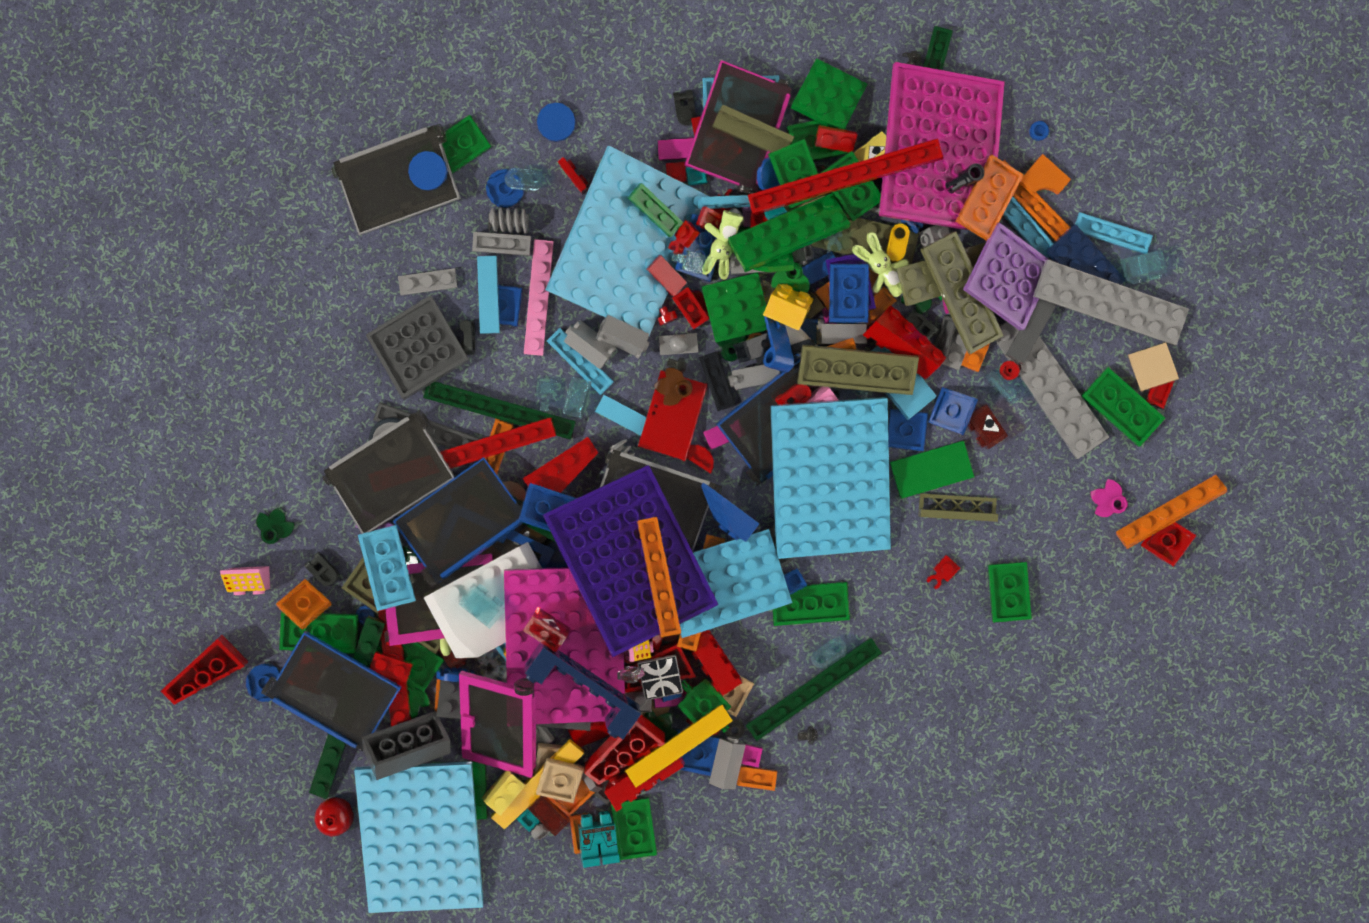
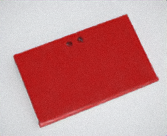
(672, 427)

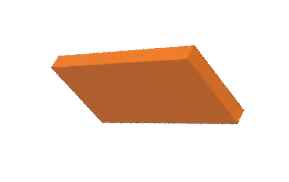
(989, 198)

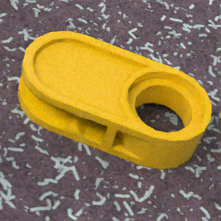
(897, 247)

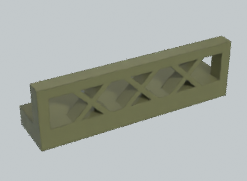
(751, 130)
(979, 516)

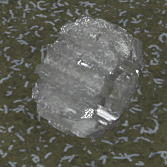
(494, 660)

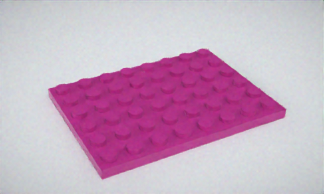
(966, 120)
(557, 594)

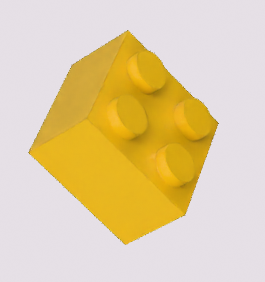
(788, 306)

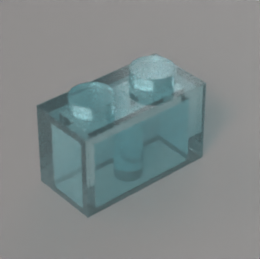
(1143, 266)
(482, 605)

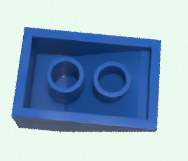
(729, 515)

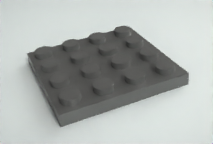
(417, 347)

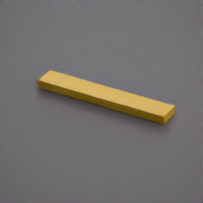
(678, 745)
(569, 752)

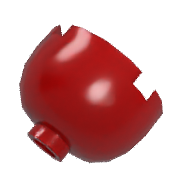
(334, 816)

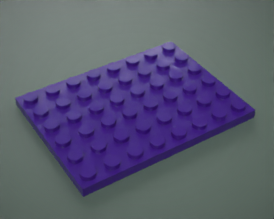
(608, 563)

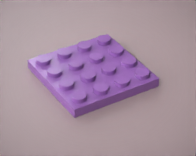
(1007, 277)

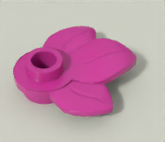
(1106, 497)

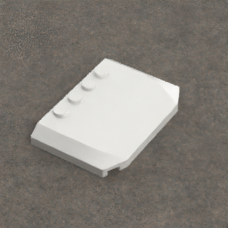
(462, 630)

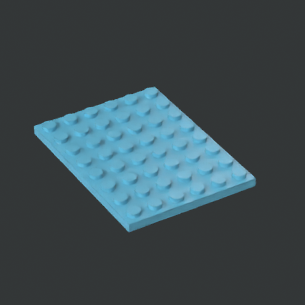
(616, 243)
(831, 477)
(420, 838)

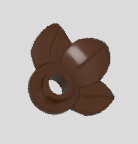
(670, 386)

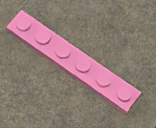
(538, 297)

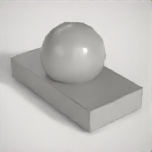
(678, 344)

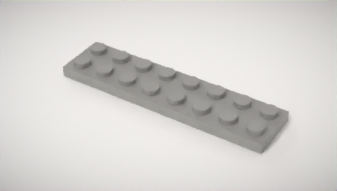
(1110, 302)
(1056, 395)

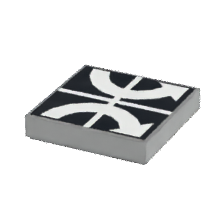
(660, 677)

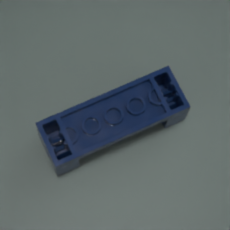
(624, 709)

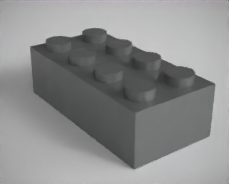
(406, 745)

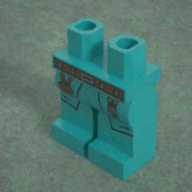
(597, 833)

